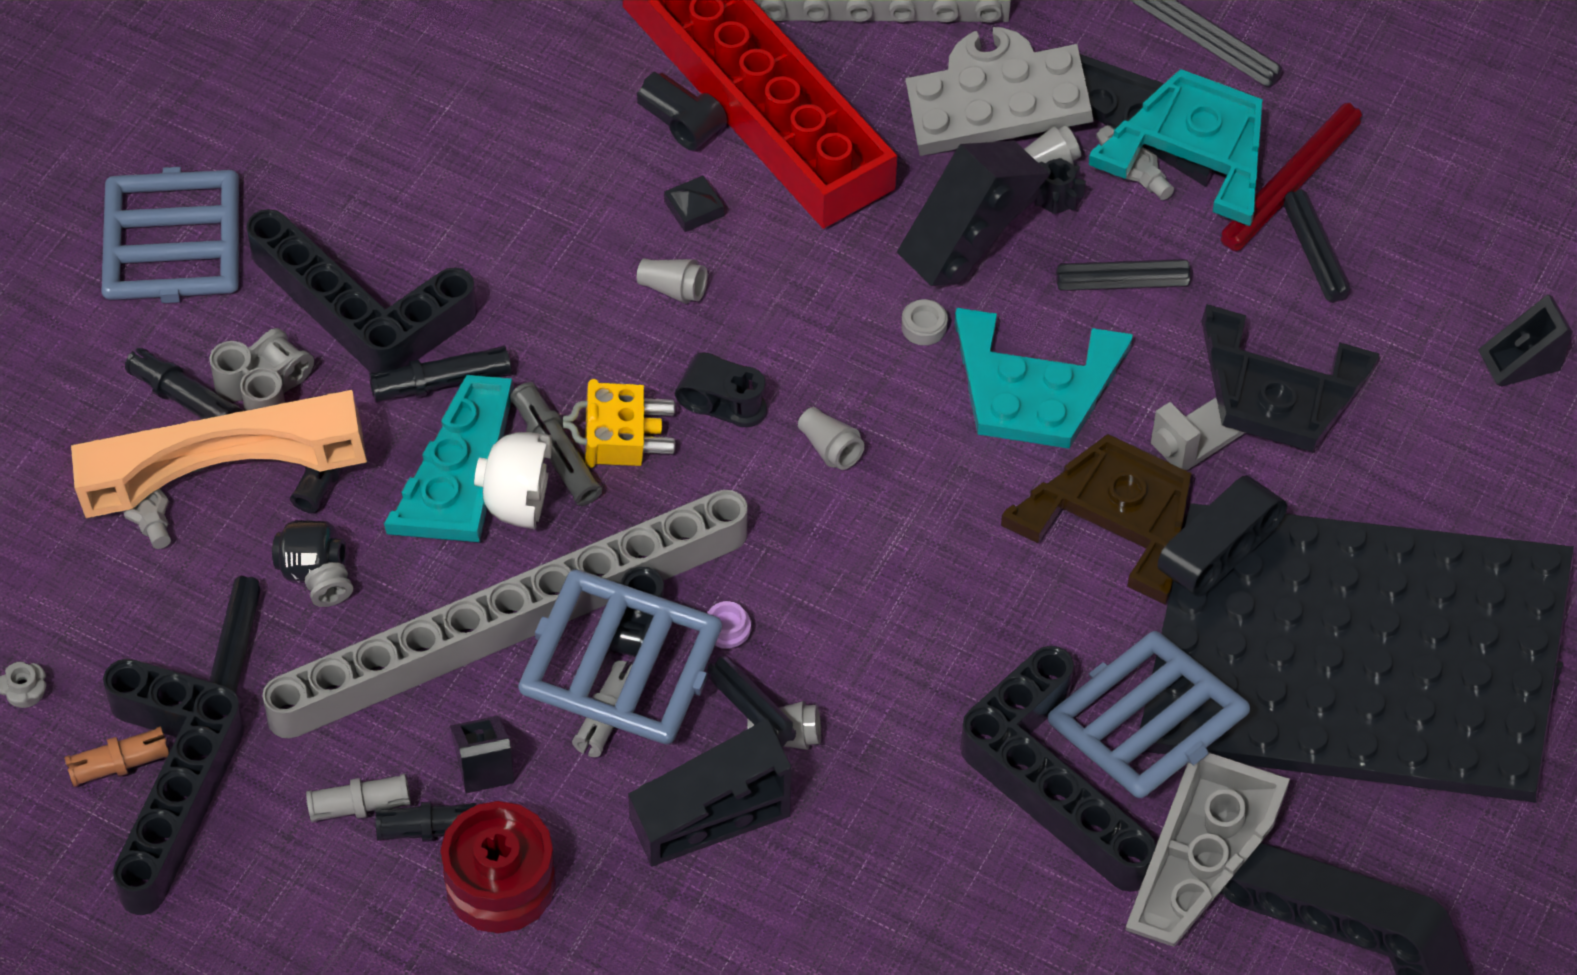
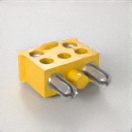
(618, 424)

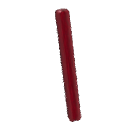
(1294, 174)

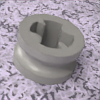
(328, 584)

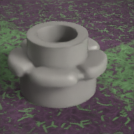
(23, 694)

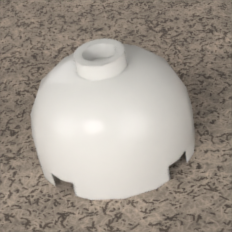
(515, 478)

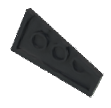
(1119, 96)

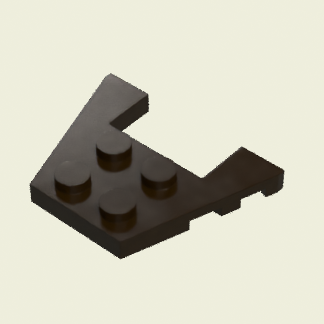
(1120, 492)

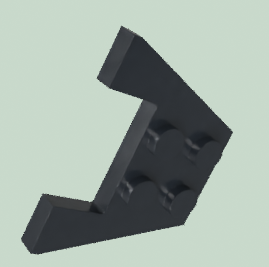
(1276, 396)

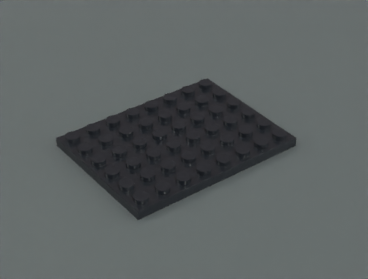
(1380, 655)

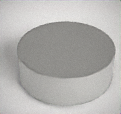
(924, 322)

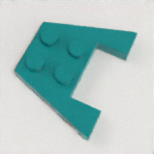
(1200, 124)
(1033, 396)

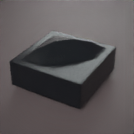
(693, 203)

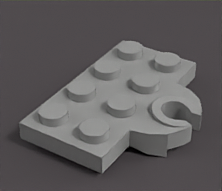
(997, 93)

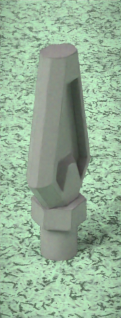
(1143, 169)
(151, 518)

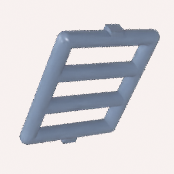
(171, 289)
(619, 598)
(1189, 750)

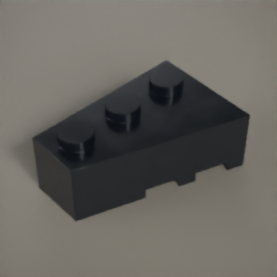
(970, 209)
(713, 796)

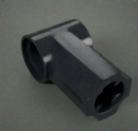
(688, 116)

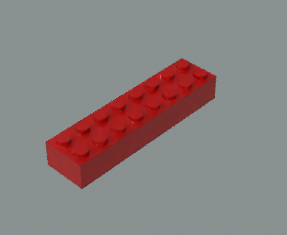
(774, 101)

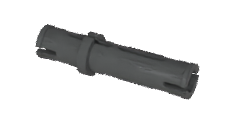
(580, 482)

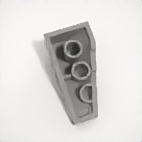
(1208, 835)

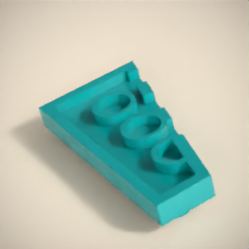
(442, 494)

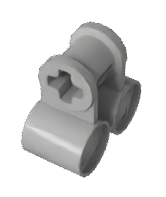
(259, 372)

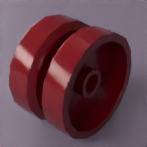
(498, 866)

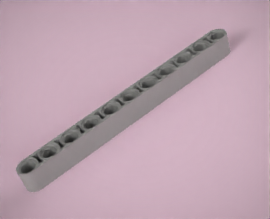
(486, 616)

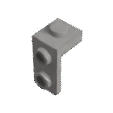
(1190, 438)

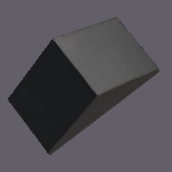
(1529, 345)
(483, 754)

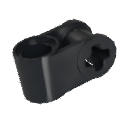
(718, 386)
(634, 622)

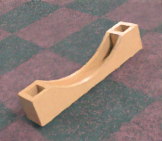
(127, 468)

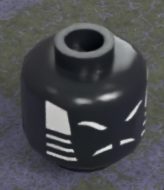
(305, 547)

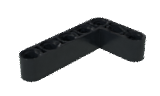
(371, 334)
(1047, 774)
(179, 776)
(1351, 909)

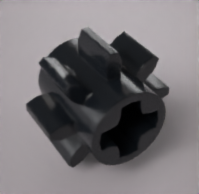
(1061, 186)

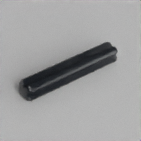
(1316, 246)
(1123, 274)
(235, 632)
(750, 698)

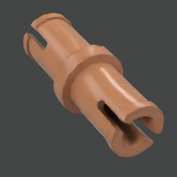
(117, 756)

